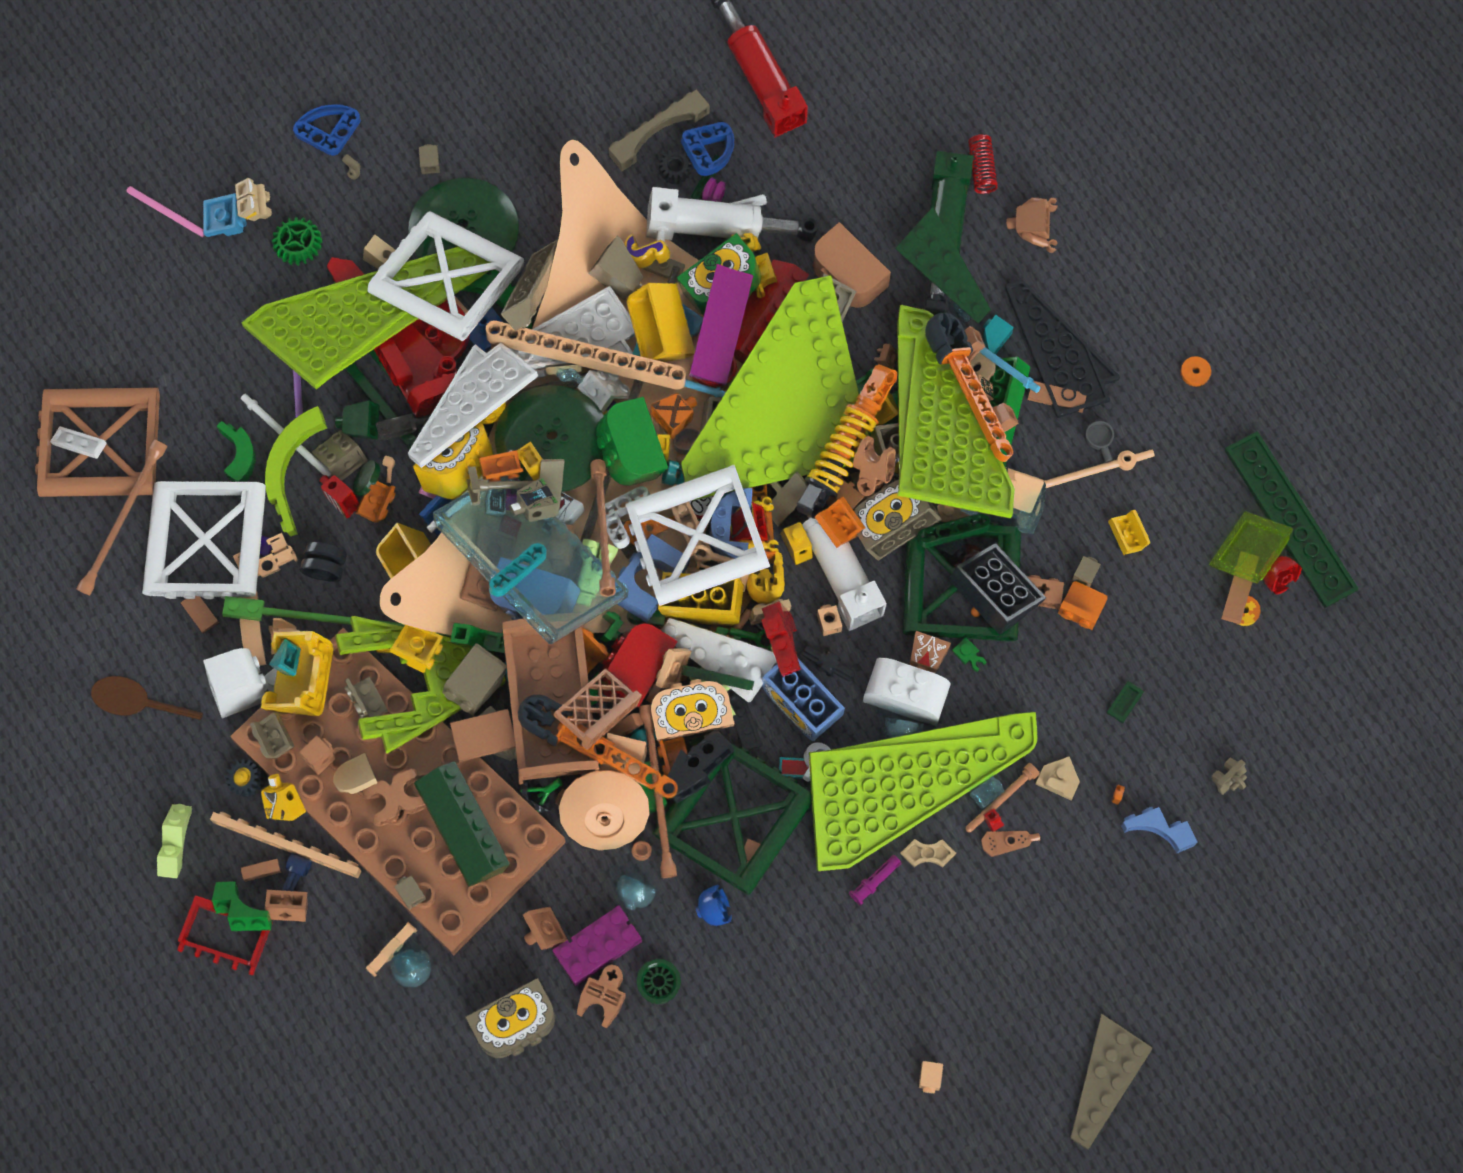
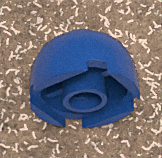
(713, 906)

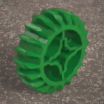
(286, 250)

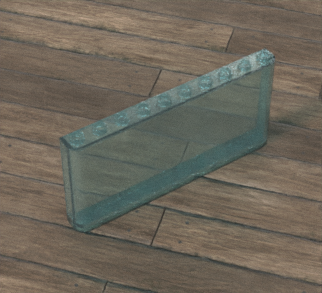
(558, 592)

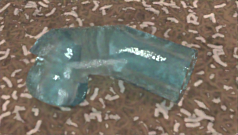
(569, 375)

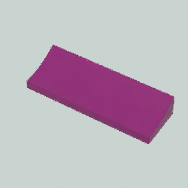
(721, 325)

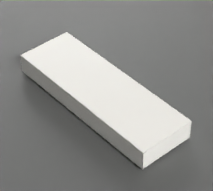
(78, 442)

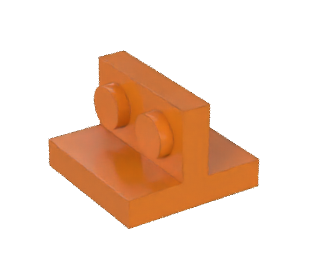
(840, 522)

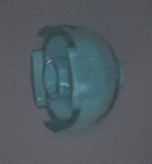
(899, 727)
(634, 892)
(411, 968)

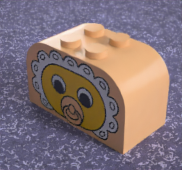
(691, 710)

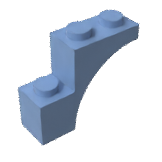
(1152, 820)

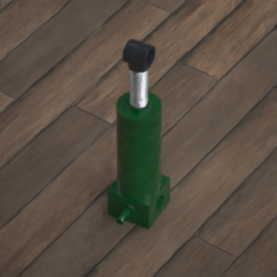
(949, 199)

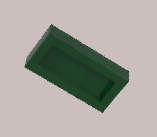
(1125, 702)

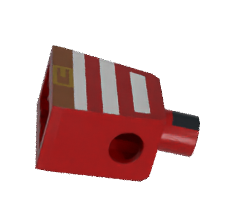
(339, 495)

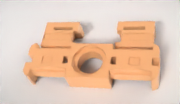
(281, 556)
(393, 946)

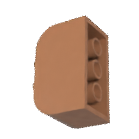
(850, 263)

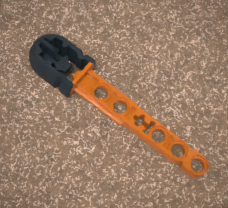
(946, 332)
(532, 710)

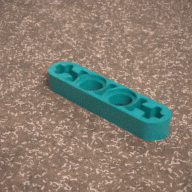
(514, 567)

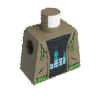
(536, 502)

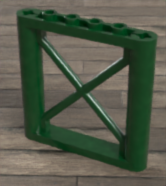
(913, 613)
(749, 873)

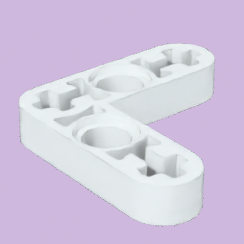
(614, 516)

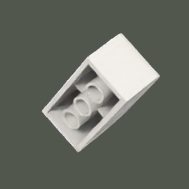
(235, 681)
(907, 690)

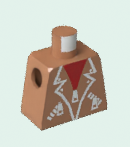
(928, 652)

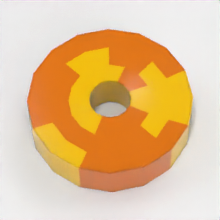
(1253, 612)

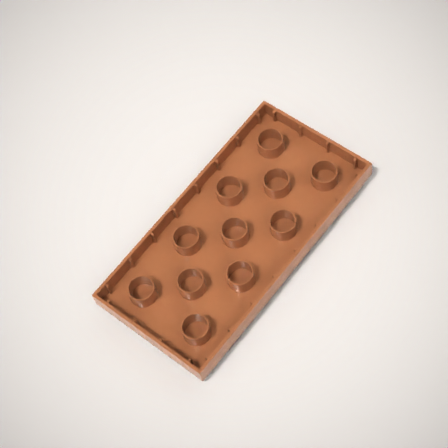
(413, 841)

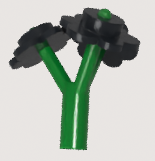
(539, 794)

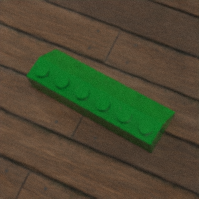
(1009, 390)

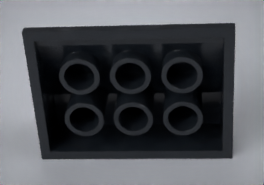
(996, 588)

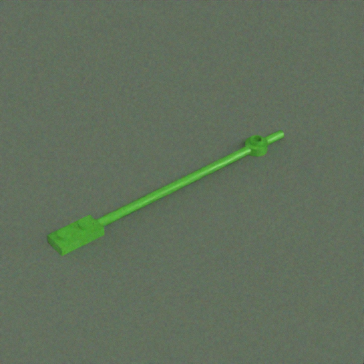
(254, 610)

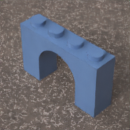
(638, 601)

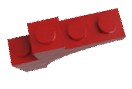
(779, 630)

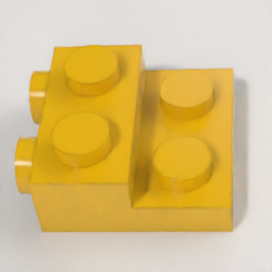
(417, 647)

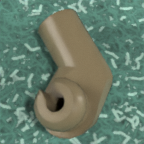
(354, 167)

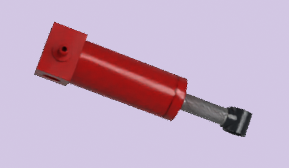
(782, 105)

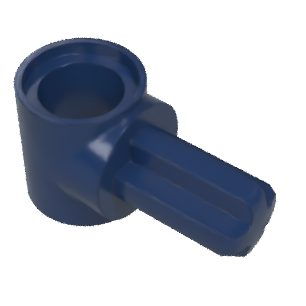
(296, 866)

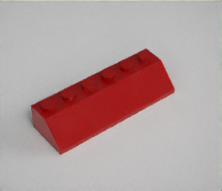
(761, 310)

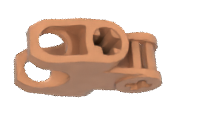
(872, 467)

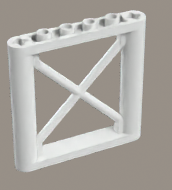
(438, 227)
(164, 500)
(647, 509)

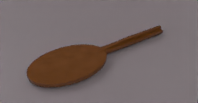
(127, 697)

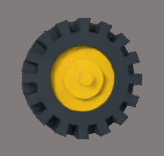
(244, 778)

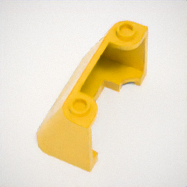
(308, 688)

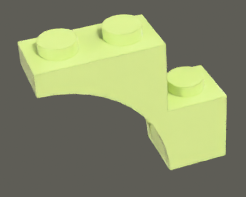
(173, 836)

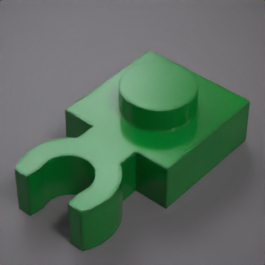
(968, 653)

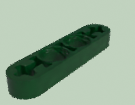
(952, 527)
(720, 678)

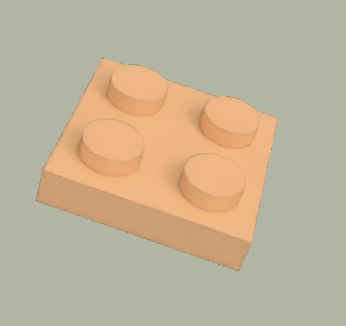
(672, 667)

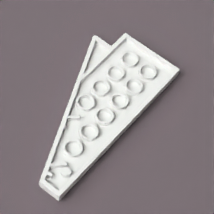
(475, 392)

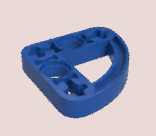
(325, 110)
(699, 142)

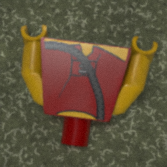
(739, 530)

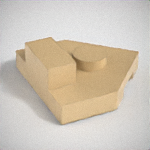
(1059, 778)

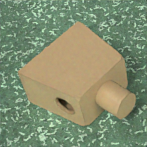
(377, 252)

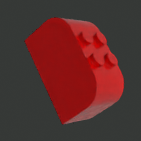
(637, 659)

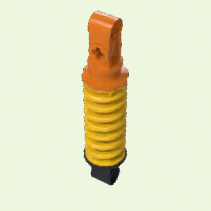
(842, 447)

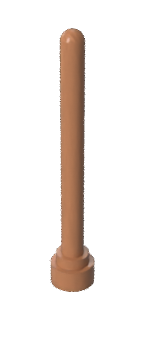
(1029, 772)

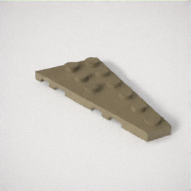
(1111, 1068)

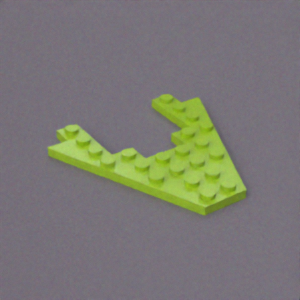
(428, 706)

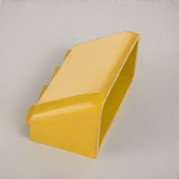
(660, 322)
(401, 548)

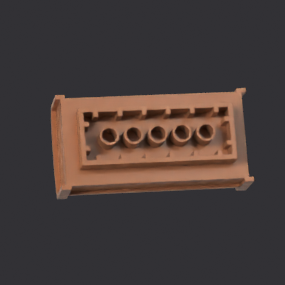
(550, 671)

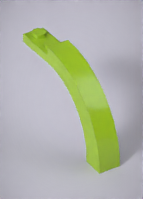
(279, 457)

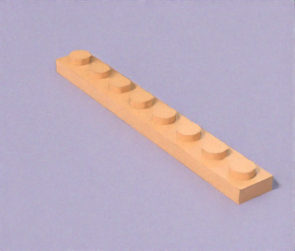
(278, 840)

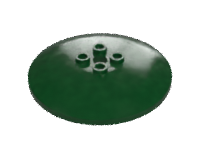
(470, 201)
(555, 410)

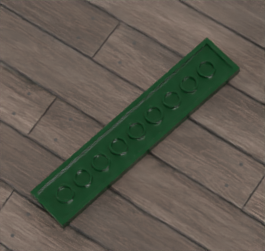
(1283, 505)

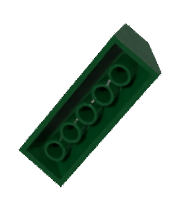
(462, 824)

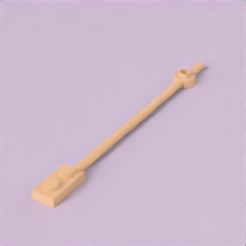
(950, 513)

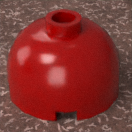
(1282, 573)

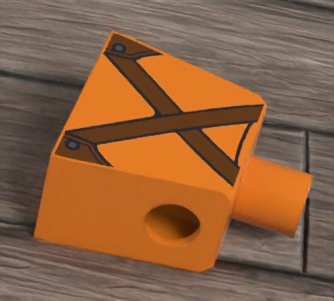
(673, 413)

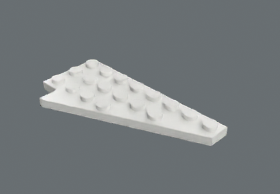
(595, 321)

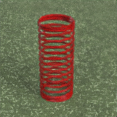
(977, 145)

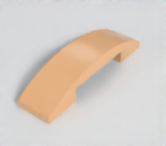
(252, 636)

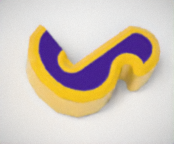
(646, 255)

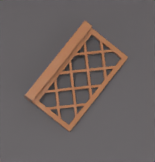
(607, 721)

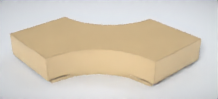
(936, 853)

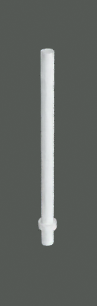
(253, 405)

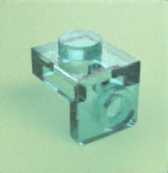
(987, 792)

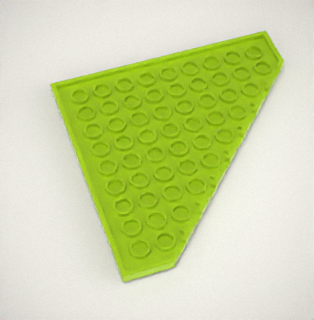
(783, 395)

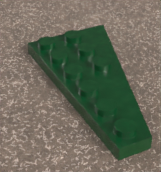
(937, 258)

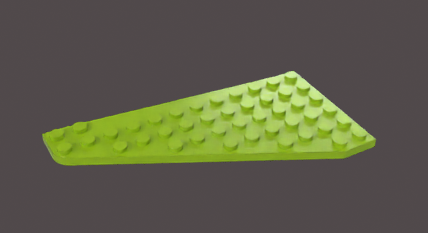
(940, 440)
(890, 785)

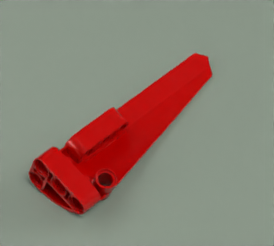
(407, 356)

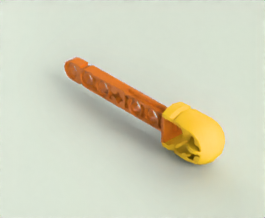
(766, 591)

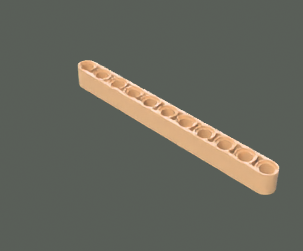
(592, 361)

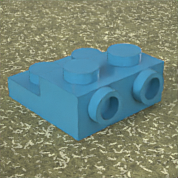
(221, 216)

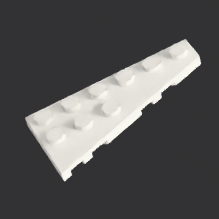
(723, 654)

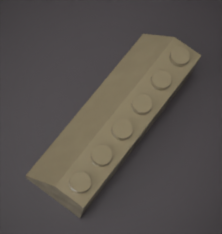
(530, 288)

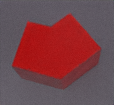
(993, 820)

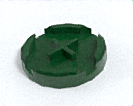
(366, 476)

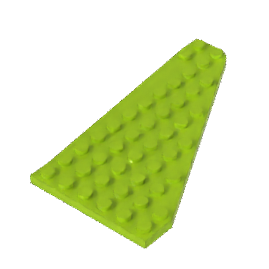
(342, 322)

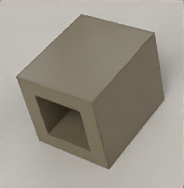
(429, 159)
(1086, 571)
(409, 892)

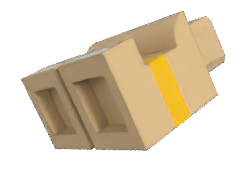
(252, 200)

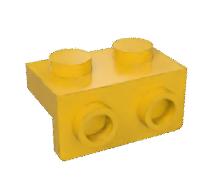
(1129, 532)

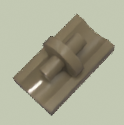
(1233, 778)

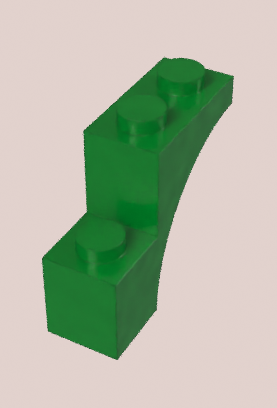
(240, 916)

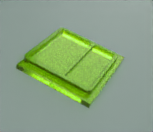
(1251, 547)

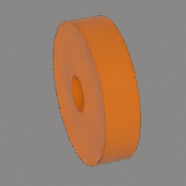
(1195, 363)

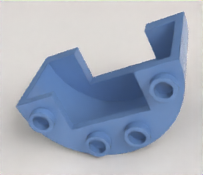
(722, 520)

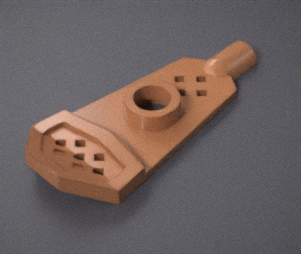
(1001, 844)

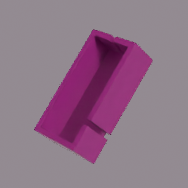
(597, 945)

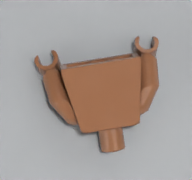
(1033, 222)

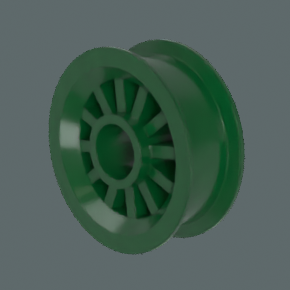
(655, 964)

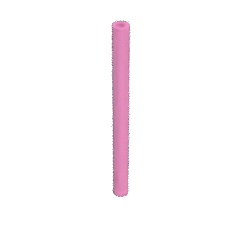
(169, 213)

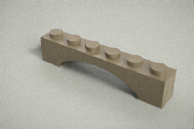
(691, 107)

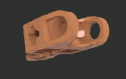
(607, 988)

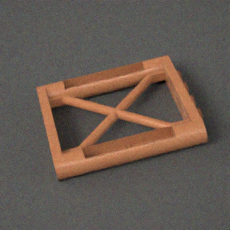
(61, 401)

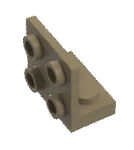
(340, 455)
(367, 698)

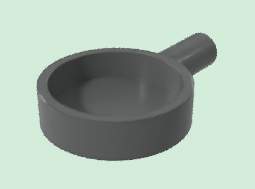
(1099, 437)

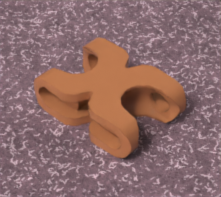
(395, 797)

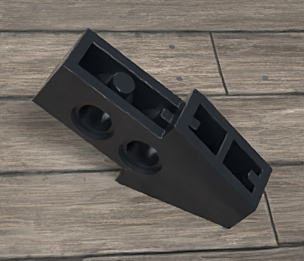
(693, 779)

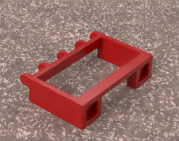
(206, 904)

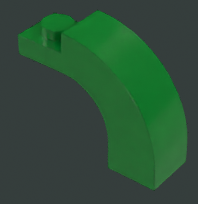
(245, 458)
(469, 635)

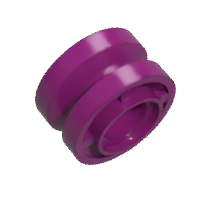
(713, 191)

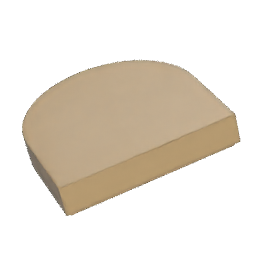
(354, 775)

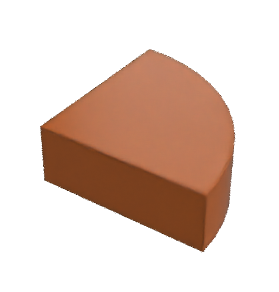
(1118, 794)

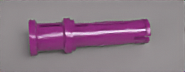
(869, 885)

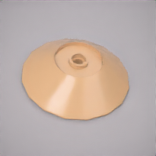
(601, 795)

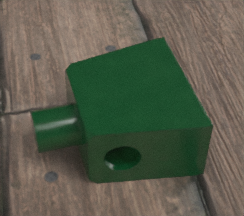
(360, 420)

